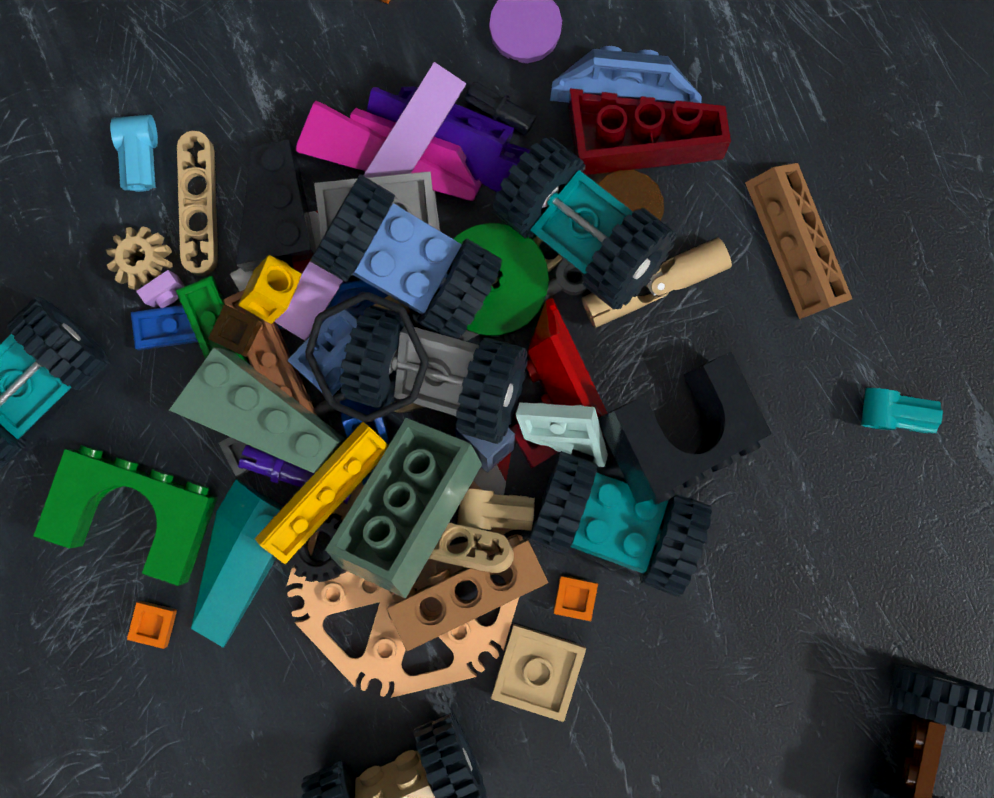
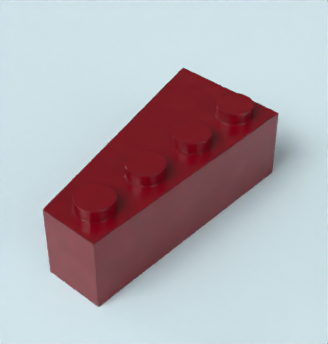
(644, 133)

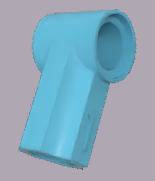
(134, 140)

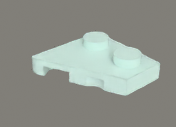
(563, 428)

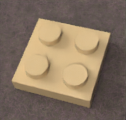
(538, 672)

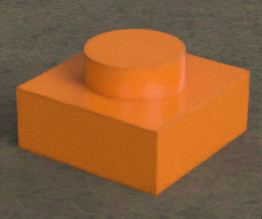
(575, 598)
(152, 624)

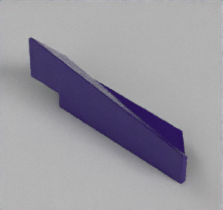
(480, 137)

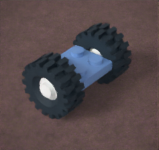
(407, 259)

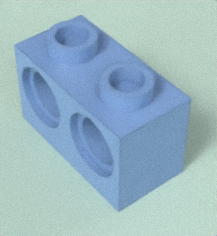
(328, 350)

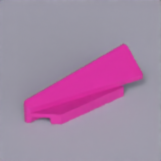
(360, 137)

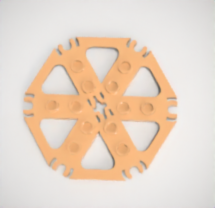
(385, 648)

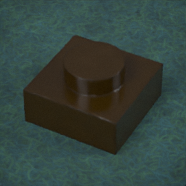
(235, 330)

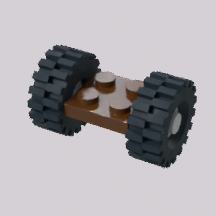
(937, 702)

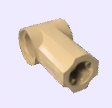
(486, 509)

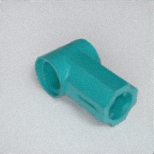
(889, 410)

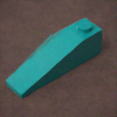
(233, 562)

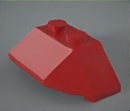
(559, 365)

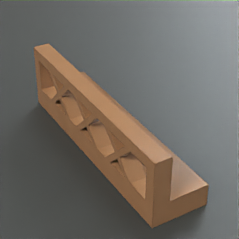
(795, 240)

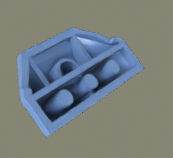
(627, 75)

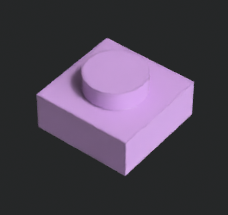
(161, 290)

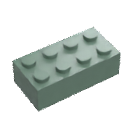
(405, 507)

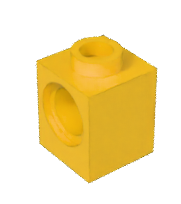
(264, 300)

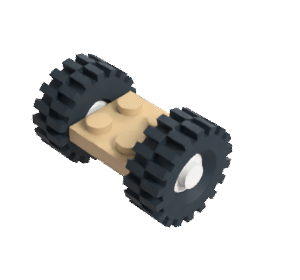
(437, 770)

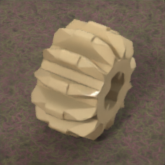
(136, 245)

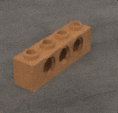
(418, 628)

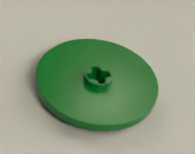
(522, 284)

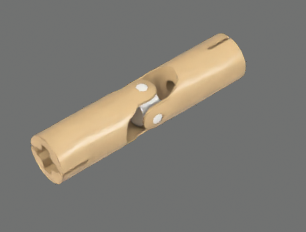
(674, 274)

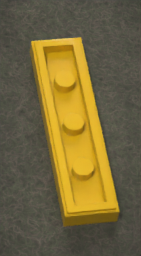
(322, 493)

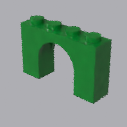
(87, 478)

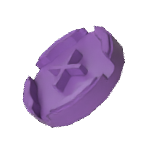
(525, 28)

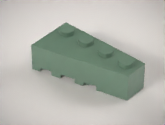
(254, 410)

